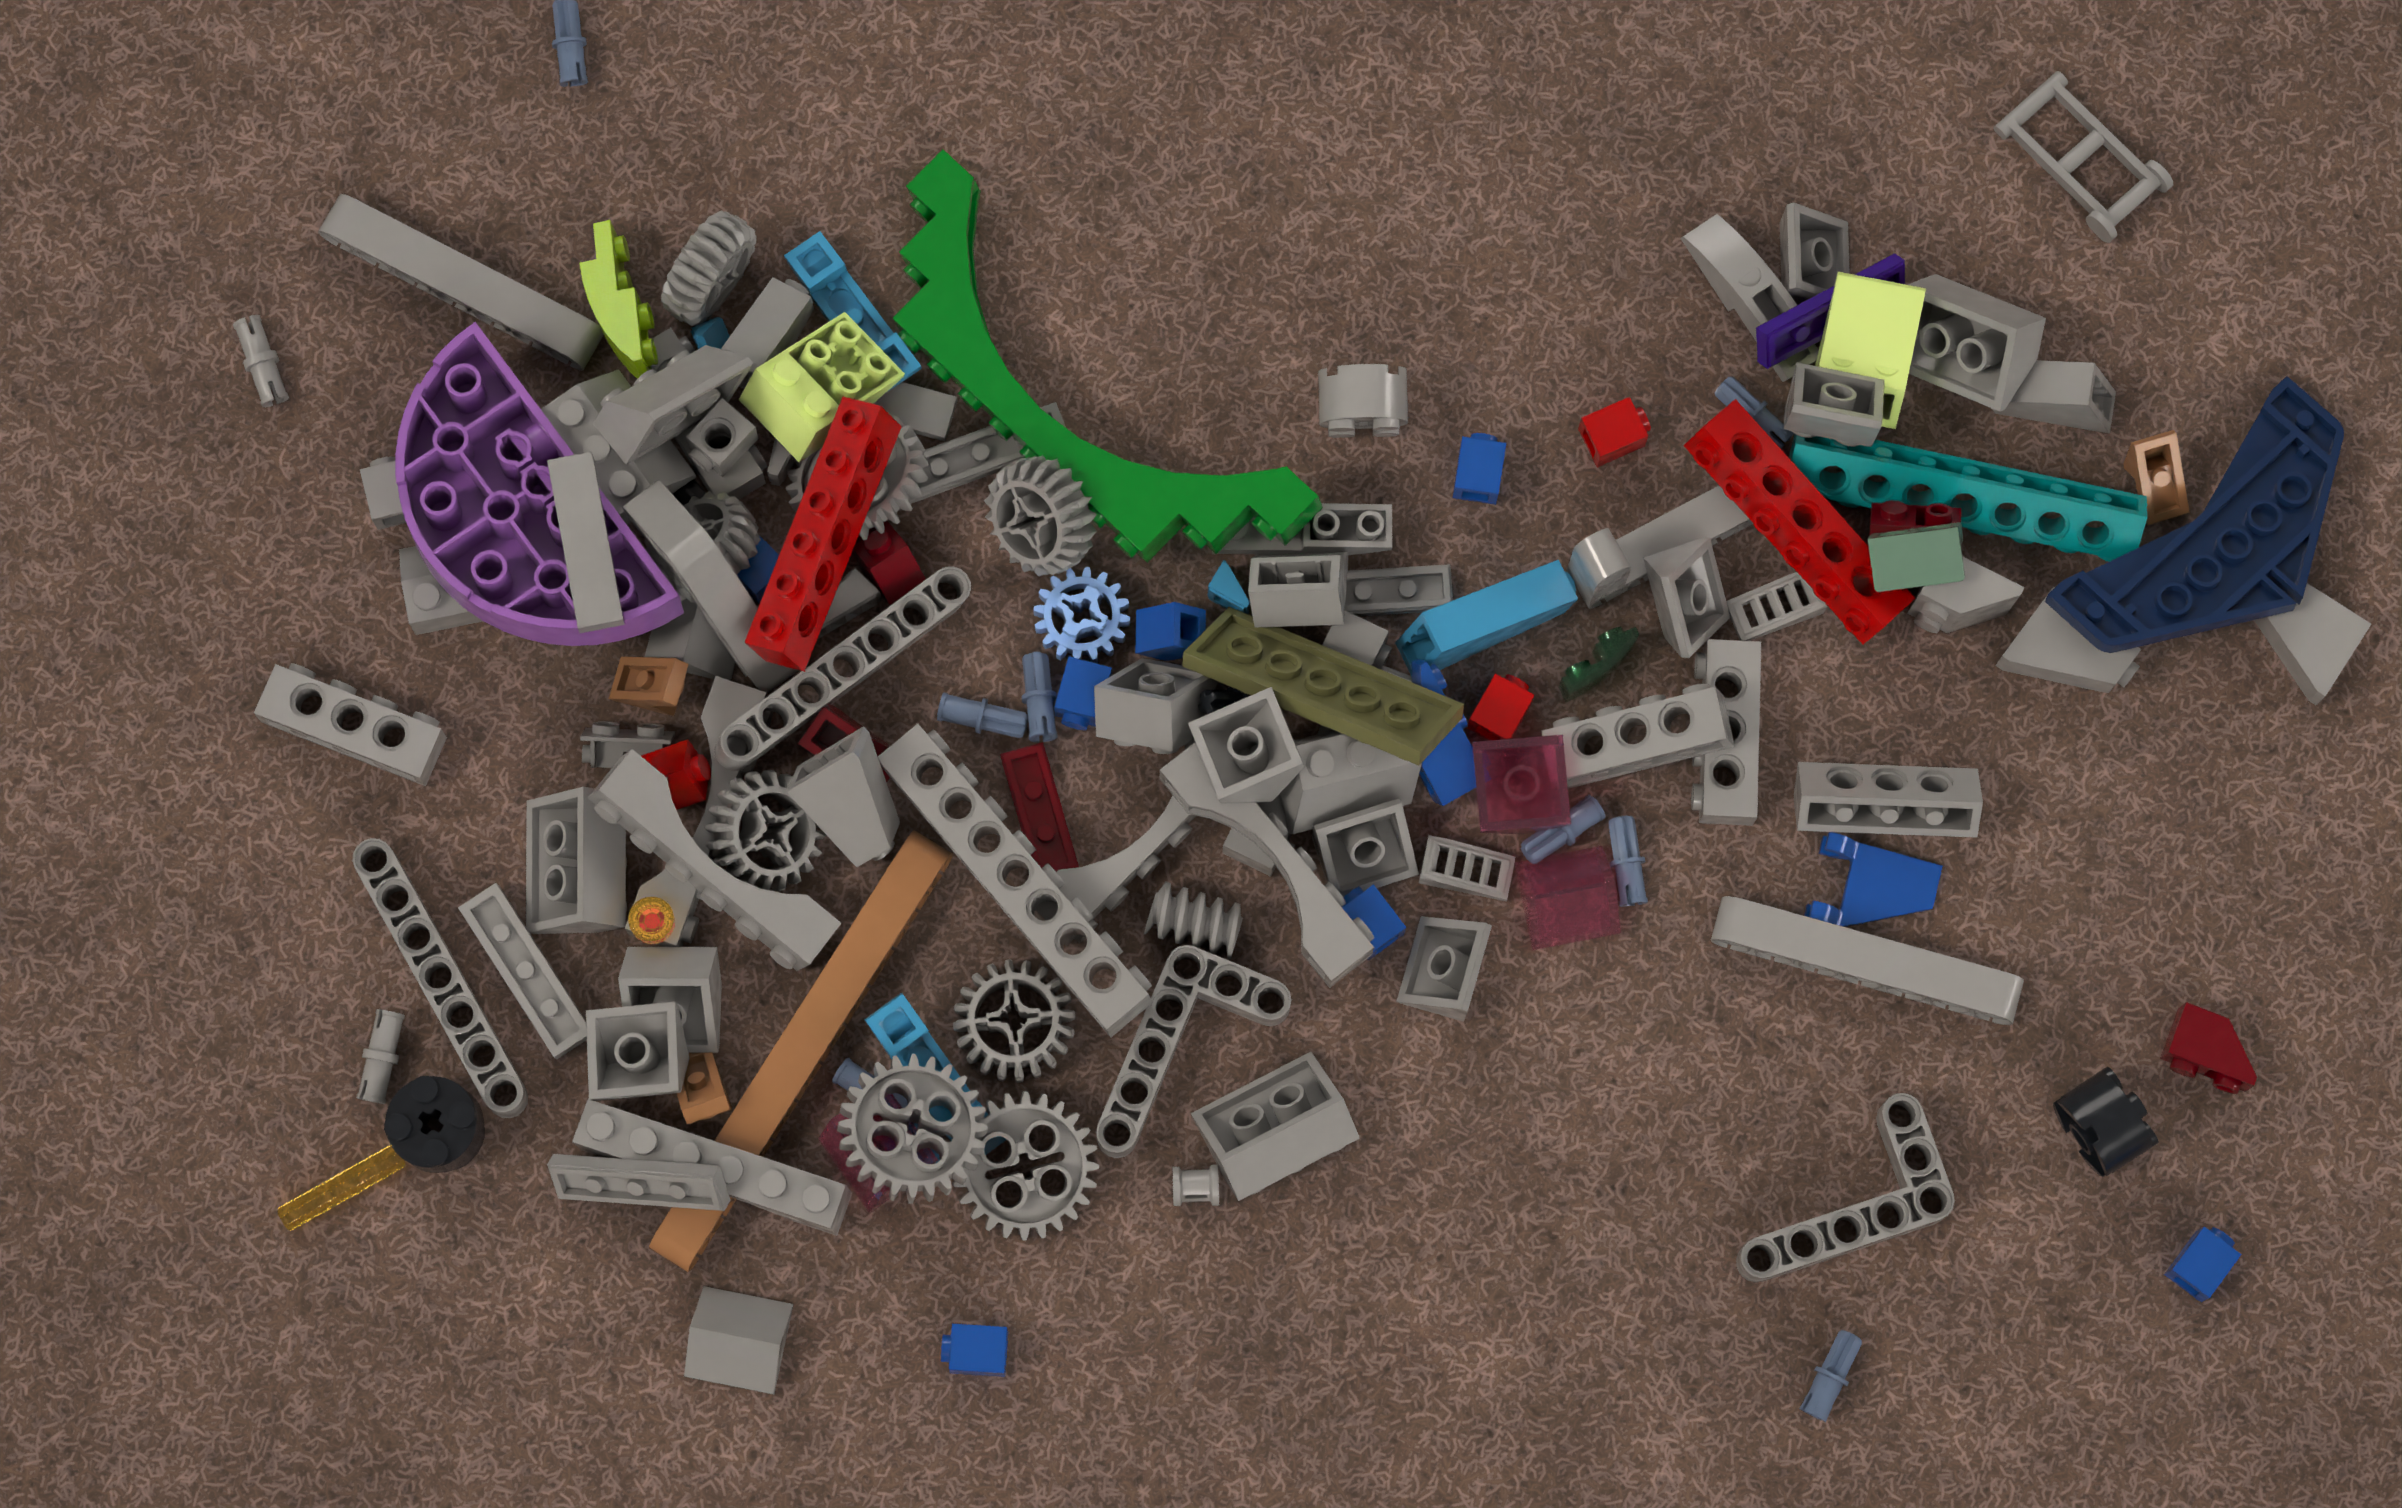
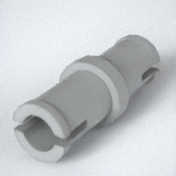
(260, 360)
(380, 1056)

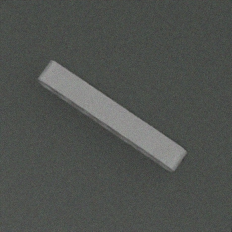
(461, 280)
(831, 685)
(1867, 958)
(429, 959)

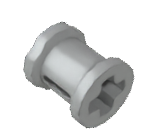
(1196, 1185)

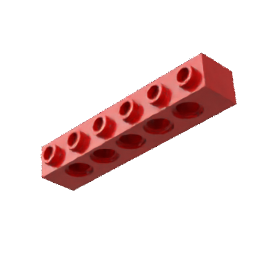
(1795, 519)
(823, 534)

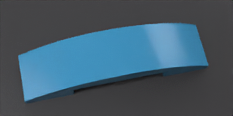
(836, 292)
(905, 1034)

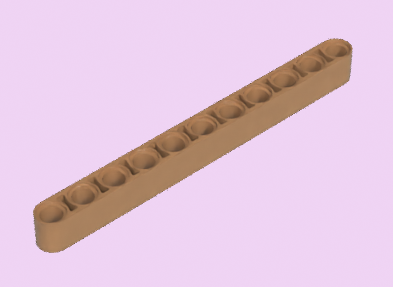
(814, 1030)

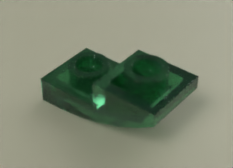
(1608, 654)

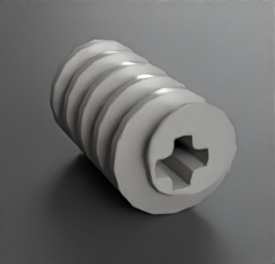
(1195, 919)

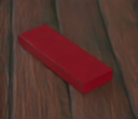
(1039, 806)

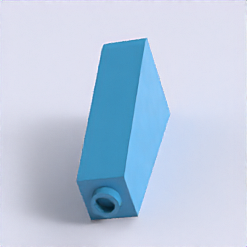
(1487, 616)

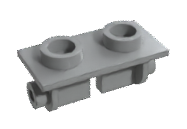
(610, 742)

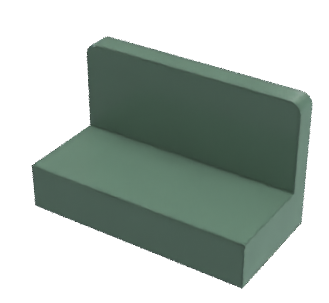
(1916, 557)

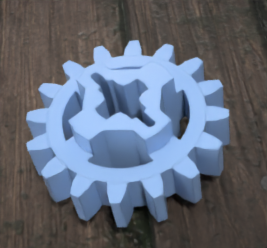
(1099, 625)

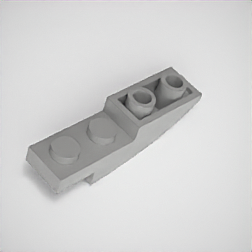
(1743, 282)
(1333, 529)

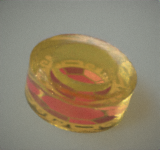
(651, 920)

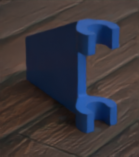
(1877, 884)

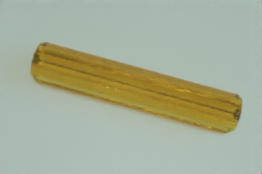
(340, 1188)

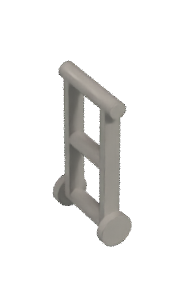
(2100, 221)

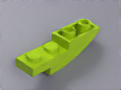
(617, 303)

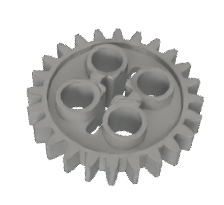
(895, 487)
(901, 1166)
(1034, 1206)

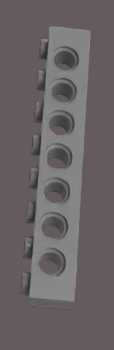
(1111, 1006)

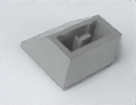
(1298, 589)

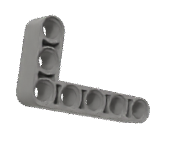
(1612, 566)
(705, 576)
(1170, 1032)
(1864, 1214)

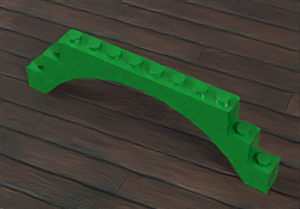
(1132, 499)

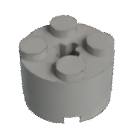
(1363, 399)

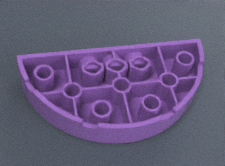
(486, 509)

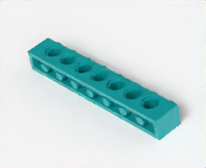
(1989, 484)

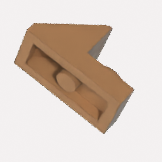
(2158, 475)
(649, 683)
(702, 1089)

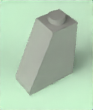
(771, 323)
(2065, 395)
(2314, 640)
(2059, 653)
(848, 797)

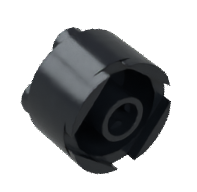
(2105, 1122)
(426, 1148)

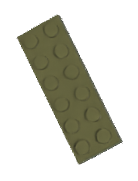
(1324, 686)

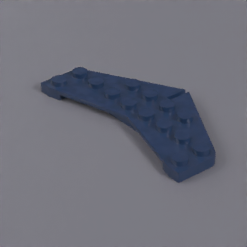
(2238, 557)

